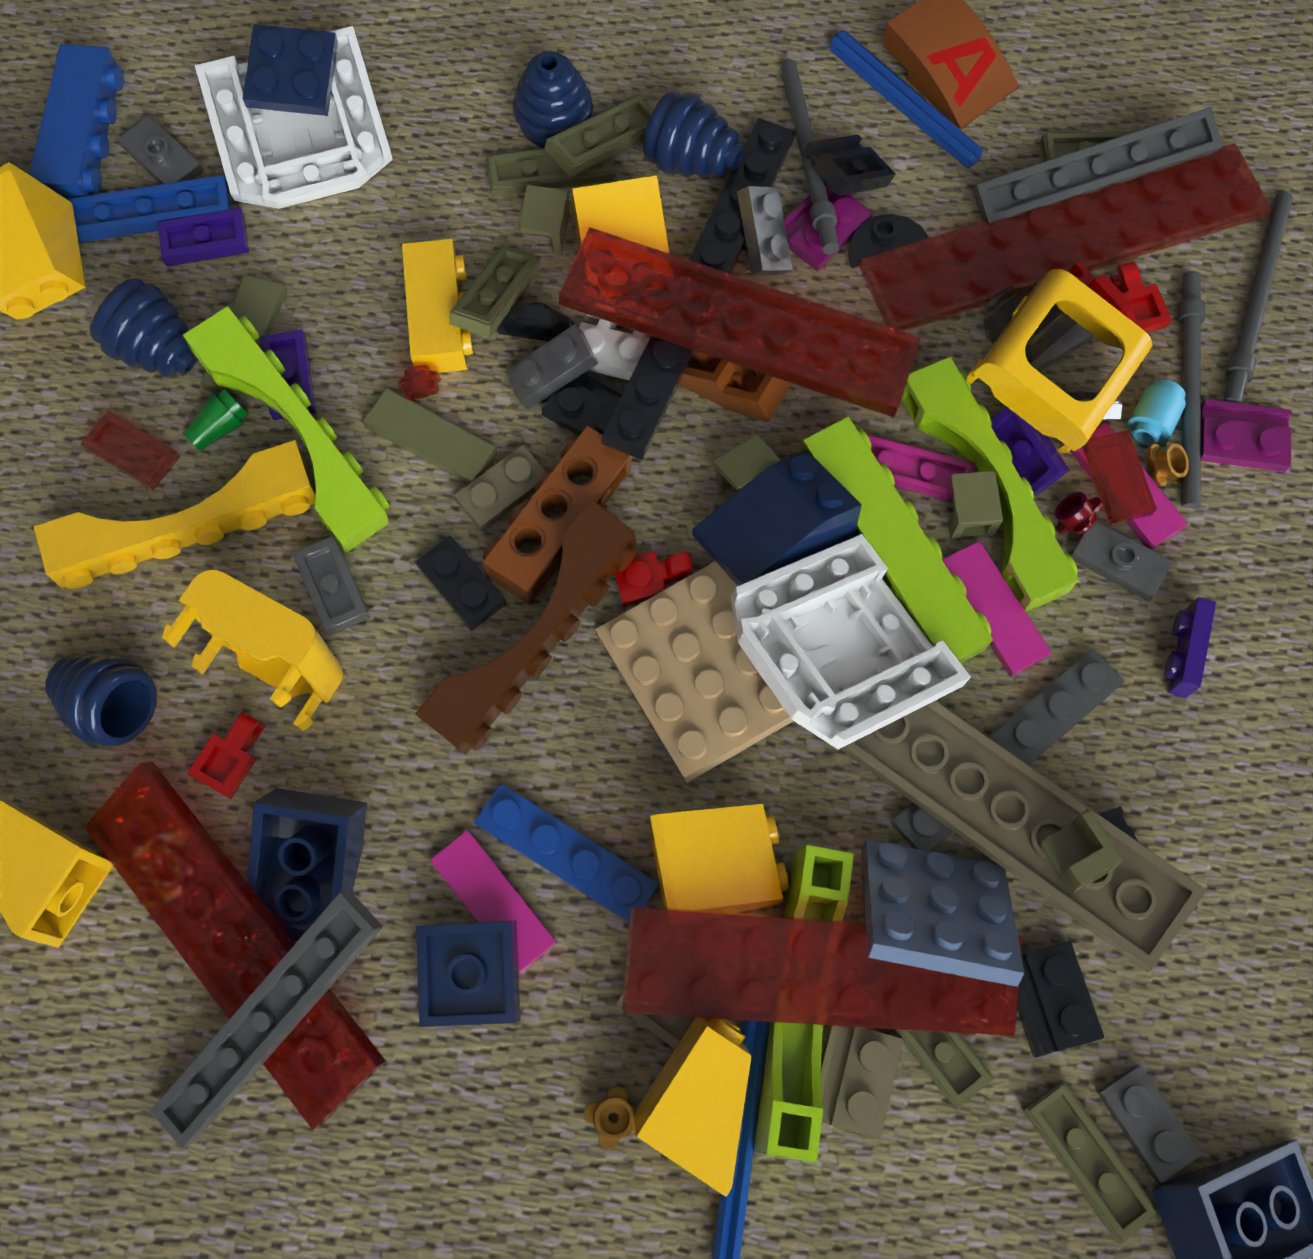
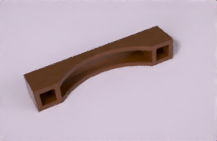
(471, 701)

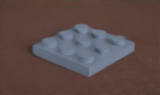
(939, 913)

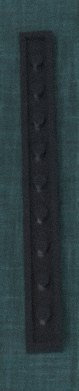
(718, 247)

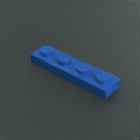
(141, 208)
(565, 853)

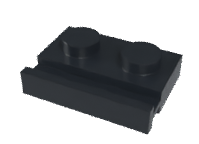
(848, 165)
(584, 403)
(1055, 1001)

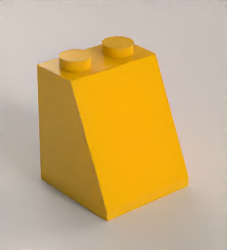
(622, 209)
(36, 245)
(718, 859)
(44, 877)
(699, 1102)

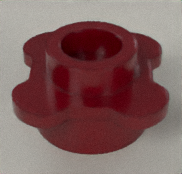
(1077, 513)

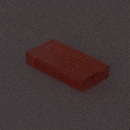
(130, 450)
(1119, 477)

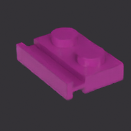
(805, 240)
(1245, 435)

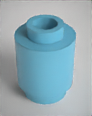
(1157, 412)

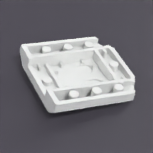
(292, 156)
(840, 644)

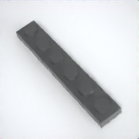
(1099, 166)
(1029, 733)
(266, 1018)

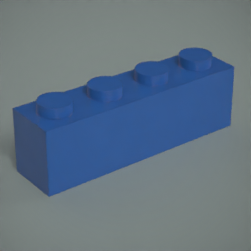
(77, 120)

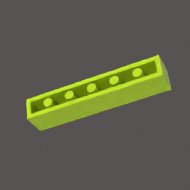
(891, 527)

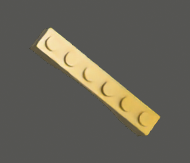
(85, 546)

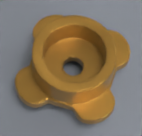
(1167, 463)
(599, 1112)

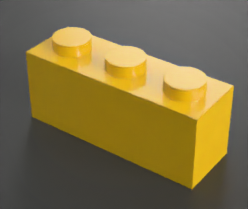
(431, 292)

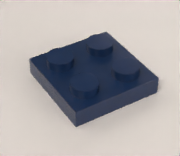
(290, 70)
(468, 974)

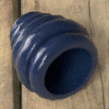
(550, 97)
(690, 138)
(142, 329)
(102, 697)

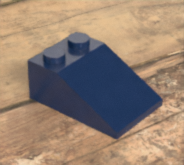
(779, 519)
(304, 854)
(1242, 1207)

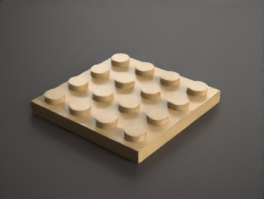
(692, 673)

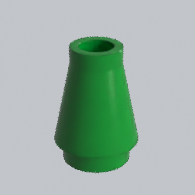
(215, 420)

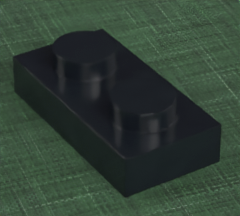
(460, 583)

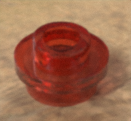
(419, 382)

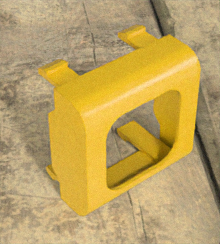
(1034, 395)
(266, 638)

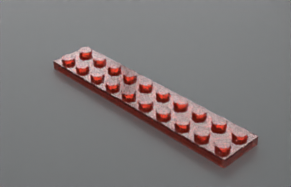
(1097, 229)

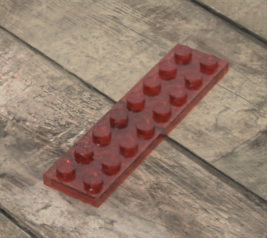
(740, 321)
(226, 935)
(796, 974)

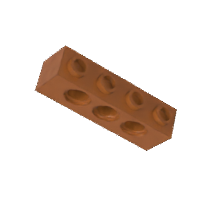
(529, 572)

